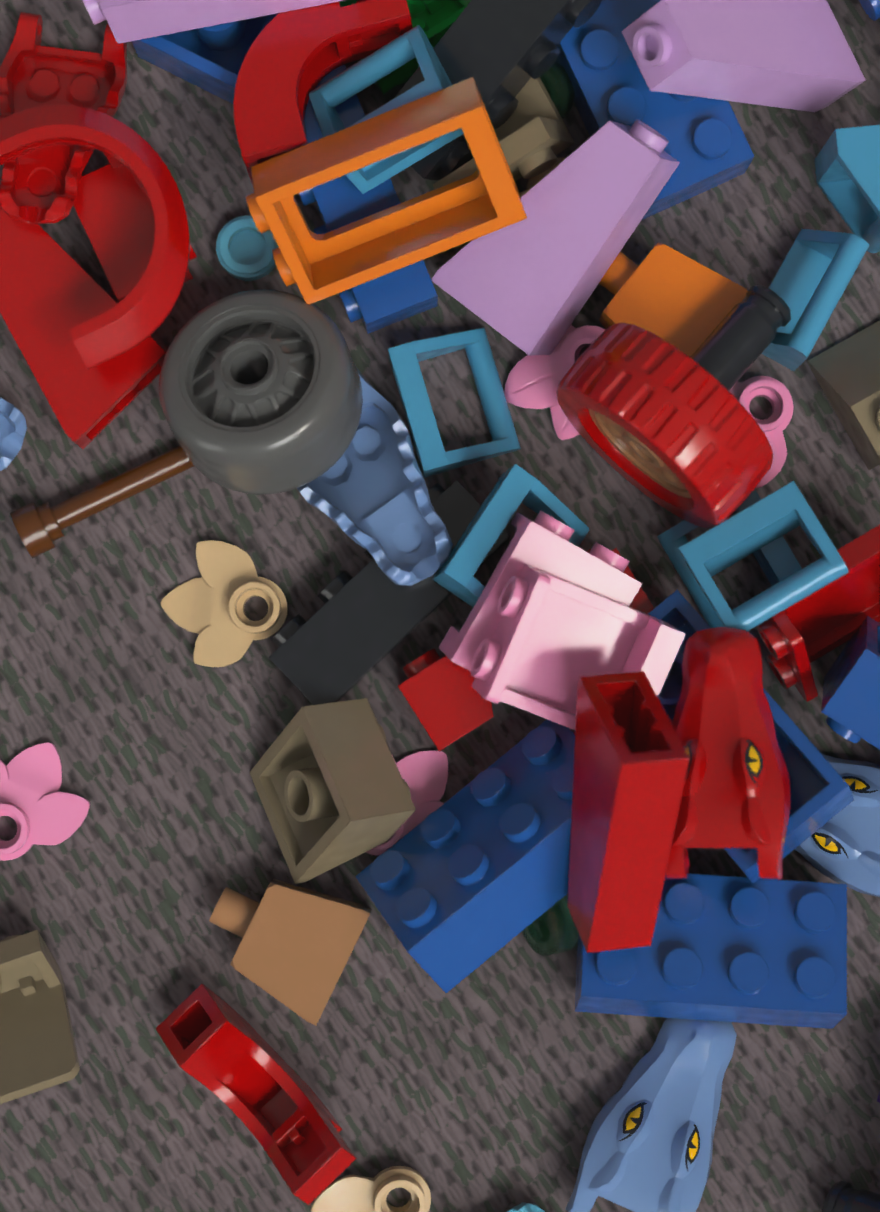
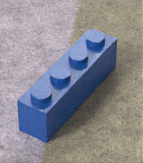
(341, 203)

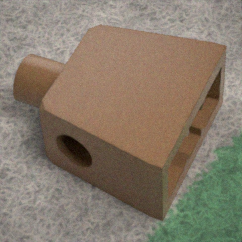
(292, 942)

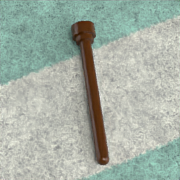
(45, 524)

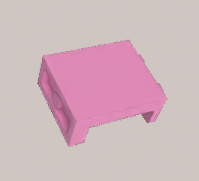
(545, 547)
(564, 632)

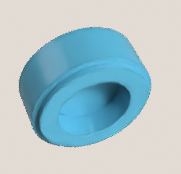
(245, 250)

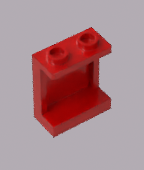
(825, 617)

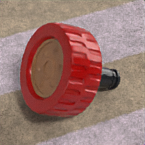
(672, 415)

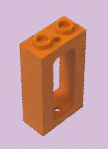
(399, 234)

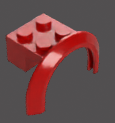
(129, 216)

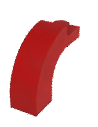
(291, 61)
(260, 1089)

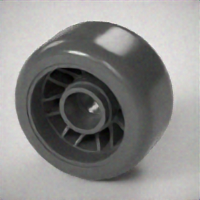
(261, 391)

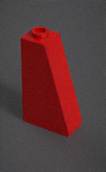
(42, 298)
(622, 809)

